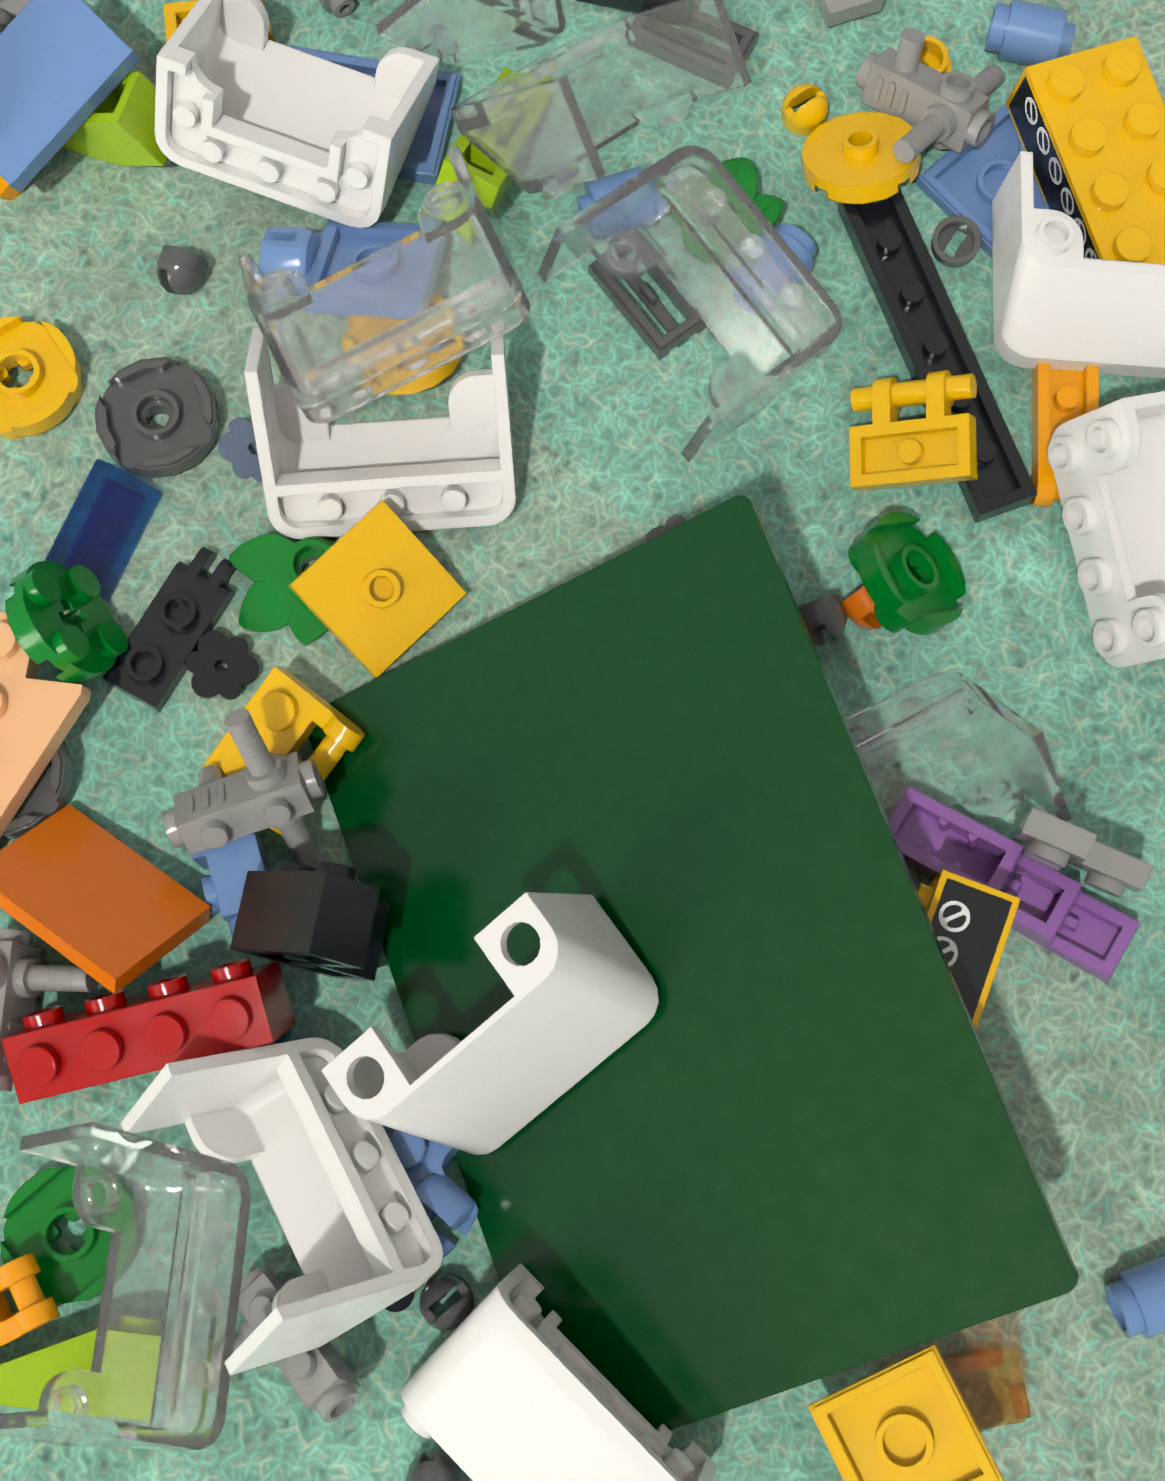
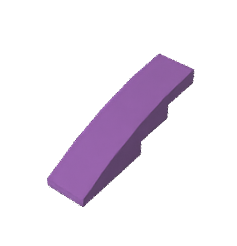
(1051, 904)

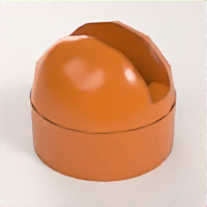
(861, 609)

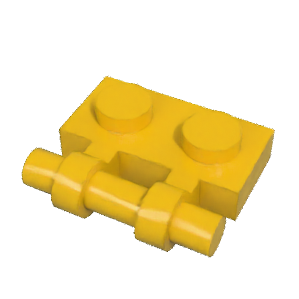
(915, 450)

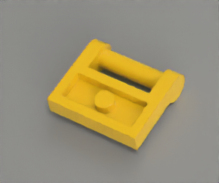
(285, 717)

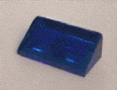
(105, 524)

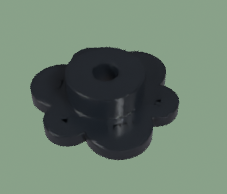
(216, 650)

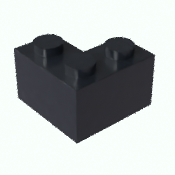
(312, 919)

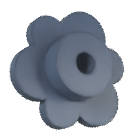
(240, 449)

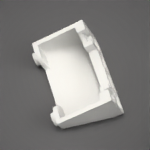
(285, 117)
(528, 1406)

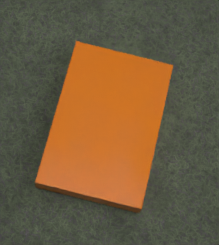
(95, 898)

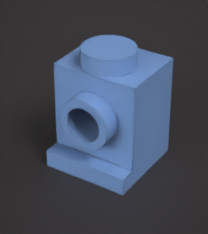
(228, 873)

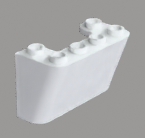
(1114, 511)
(565, 1019)

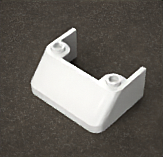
(1066, 306)
(424, 469)
(325, 1174)

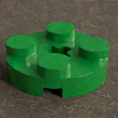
(886, 560)
(64, 620)
(32, 1227)

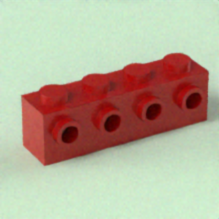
(142, 1033)

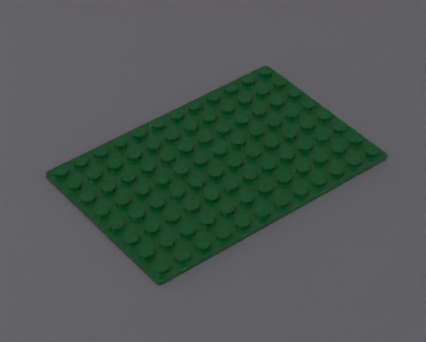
(808, 1121)

